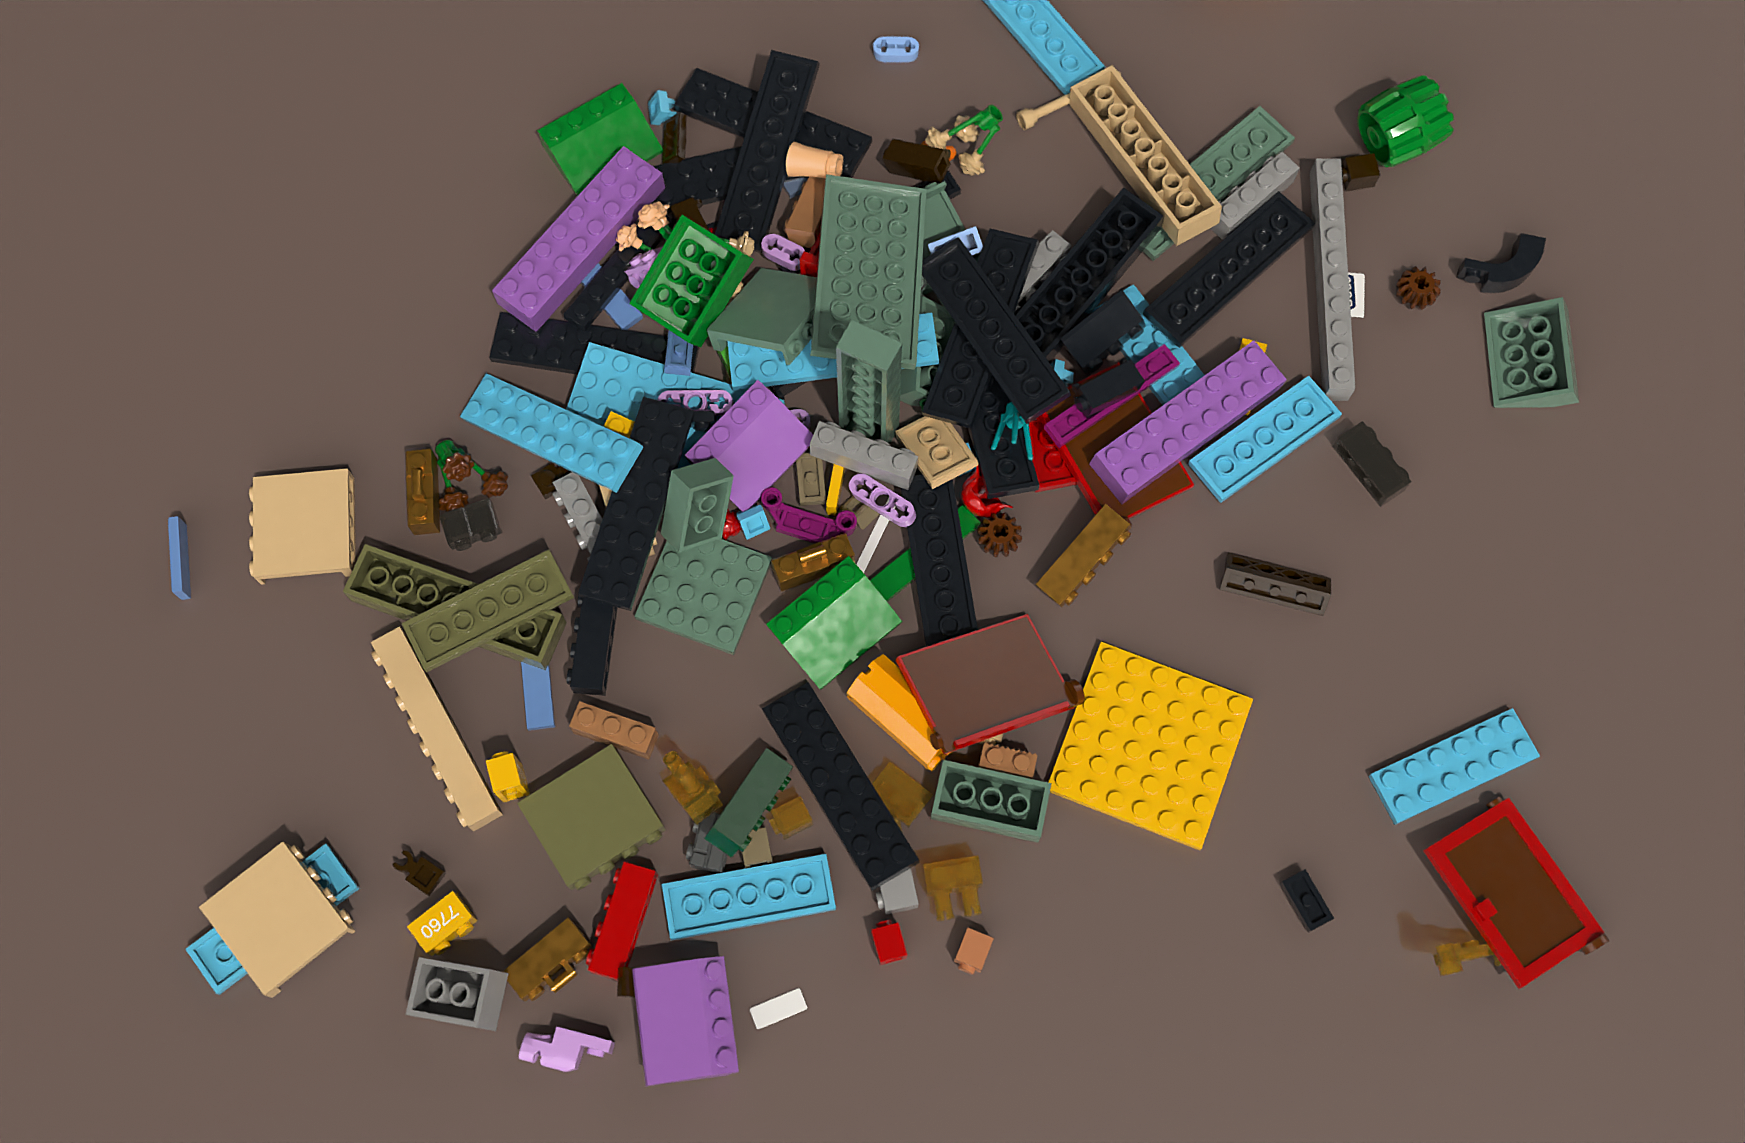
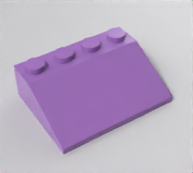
(755, 442)
(685, 1021)

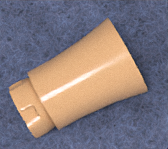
(812, 162)

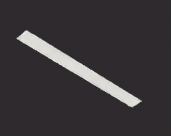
(873, 541)

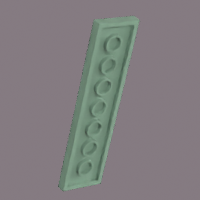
(1232, 161)

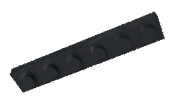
(609, 281)

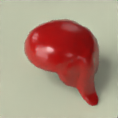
(975, 497)

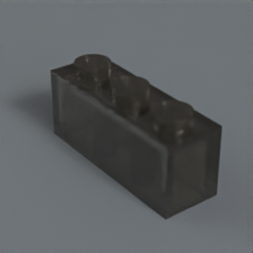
(1372, 463)

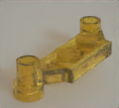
(1451, 955)

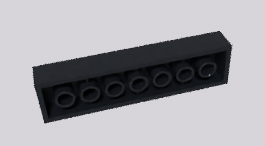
(1089, 271)

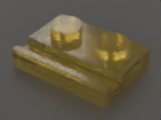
(901, 794)

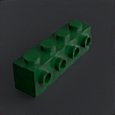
(749, 802)

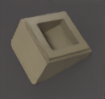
(864, 514)

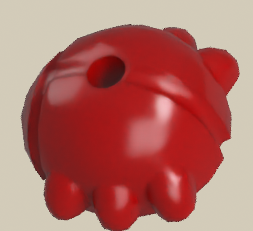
(731, 526)

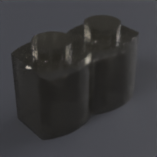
(470, 525)

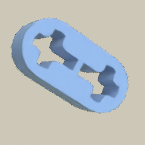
(895, 49)

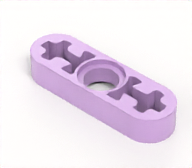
(688, 394)
(887, 510)

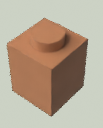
(973, 951)

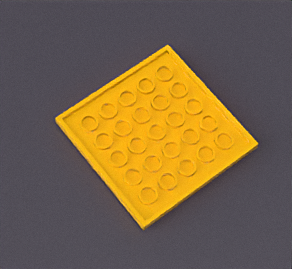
(1150, 745)

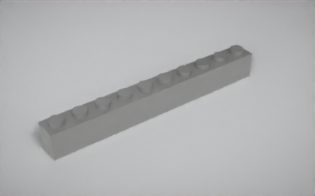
(1332, 280)

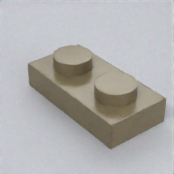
(810, 480)

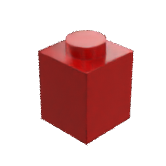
(888, 942)

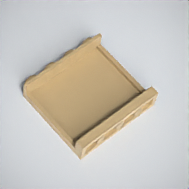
(302, 524)
(277, 917)

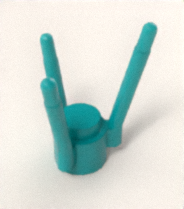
(1015, 422)

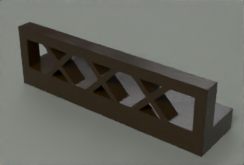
(1275, 585)

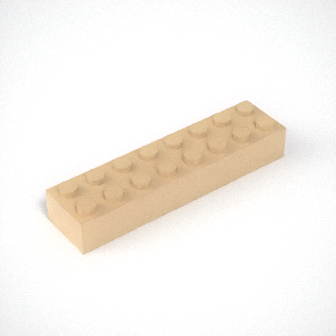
(1145, 155)

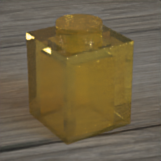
(790, 818)

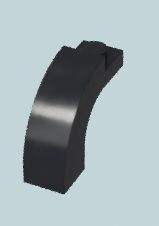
(1505, 276)

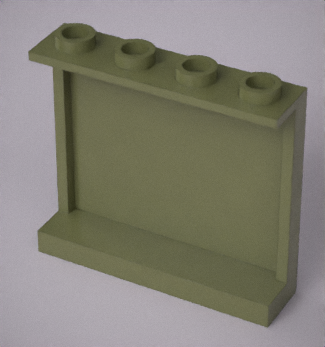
(591, 818)

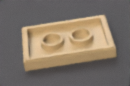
(939, 449)

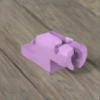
(563, 1050)

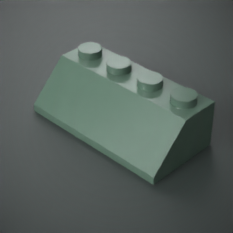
(917, 382)

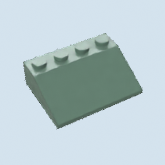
(1531, 355)

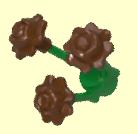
(457, 466)

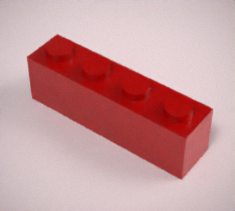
(623, 920)

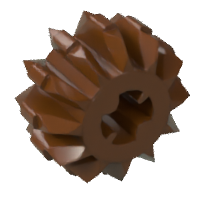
(1418, 288)
(999, 526)

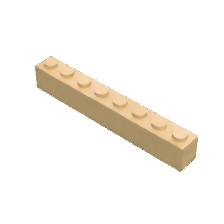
(436, 729)

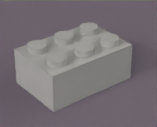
(457, 994)

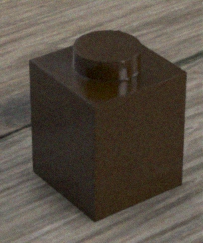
(1360, 172)

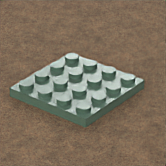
(705, 592)

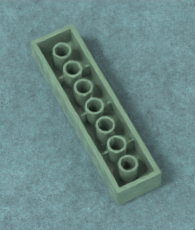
(869, 381)

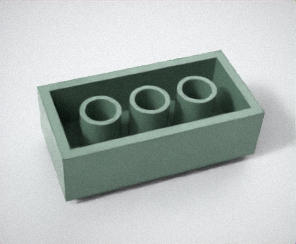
(991, 801)

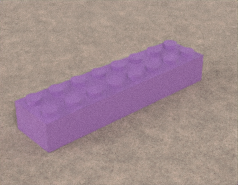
(578, 239)
(1187, 422)

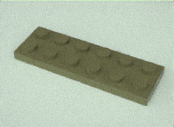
(487, 611)

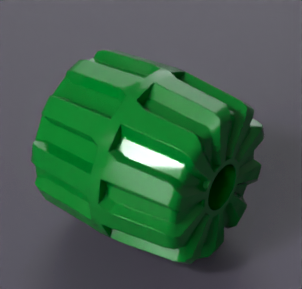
(1405, 121)

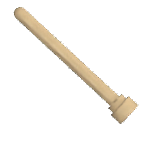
(1028, 117)

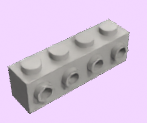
(1258, 188)
(1048, 256)
(864, 455)
(580, 508)

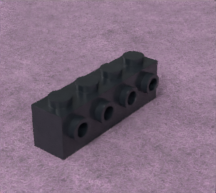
(592, 647)

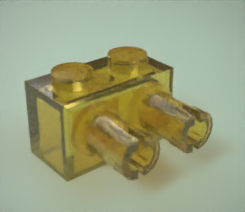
(691, 788)
(954, 876)

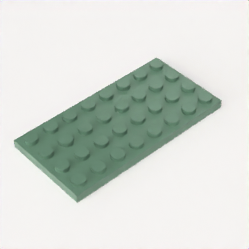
(869, 263)

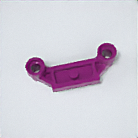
(805, 524)

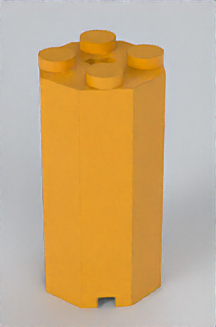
(891, 705)

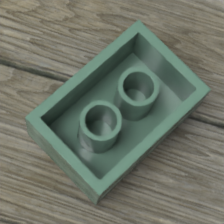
(696, 504)

